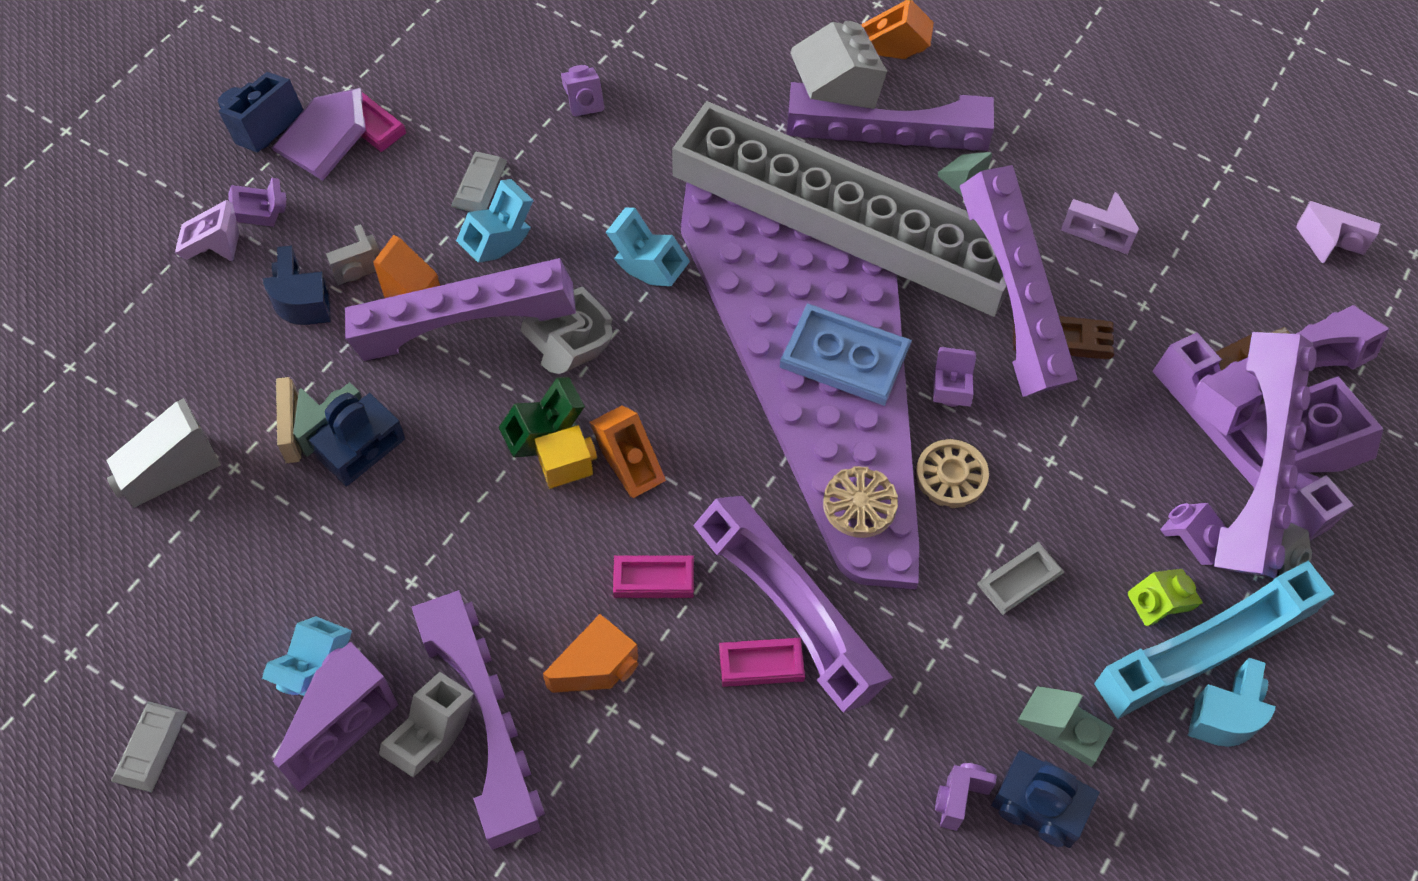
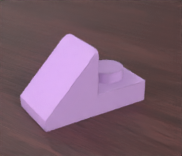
(1329, 227)
(1108, 228)
(211, 230)

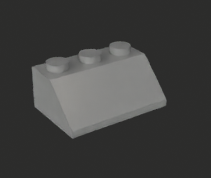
(840, 65)

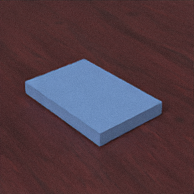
(845, 354)

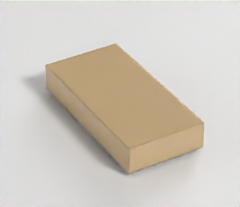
(286, 411)

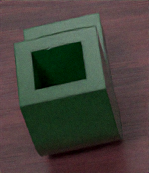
(533, 420)

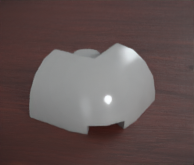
(571, 338)

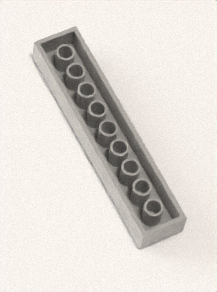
(841, 205)

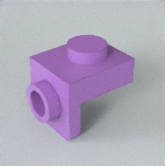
(583, 90)
(258, 205)
(954, 377)
(1198, 529)
(952, 798)

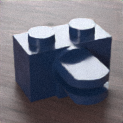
(259, 110)
(355, 436)
(1044, 800)

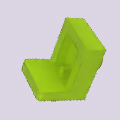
(1163, 595)

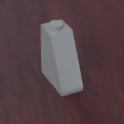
(161, 456)

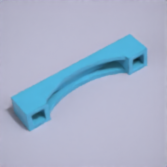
(1170, 664)

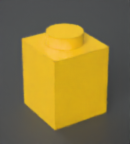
(565, 456)

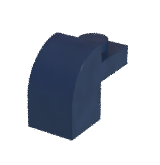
(297, 296)

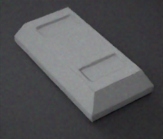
(479, 182)
(1020, 578)
(149, 747)

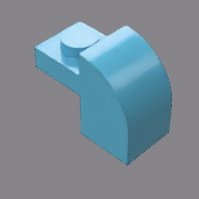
(500, 228)
(644, 255)
(308, 648)
(1233, 716)

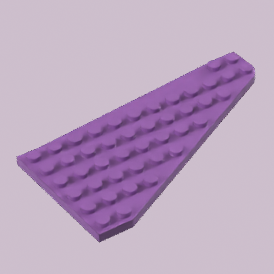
(760, 286)

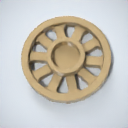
(952, 473)
(860, 502)

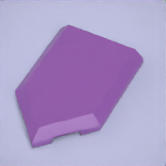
(323, 132)

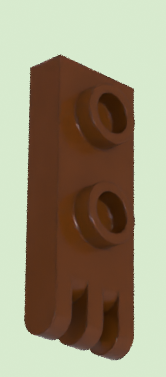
(1086, 337)

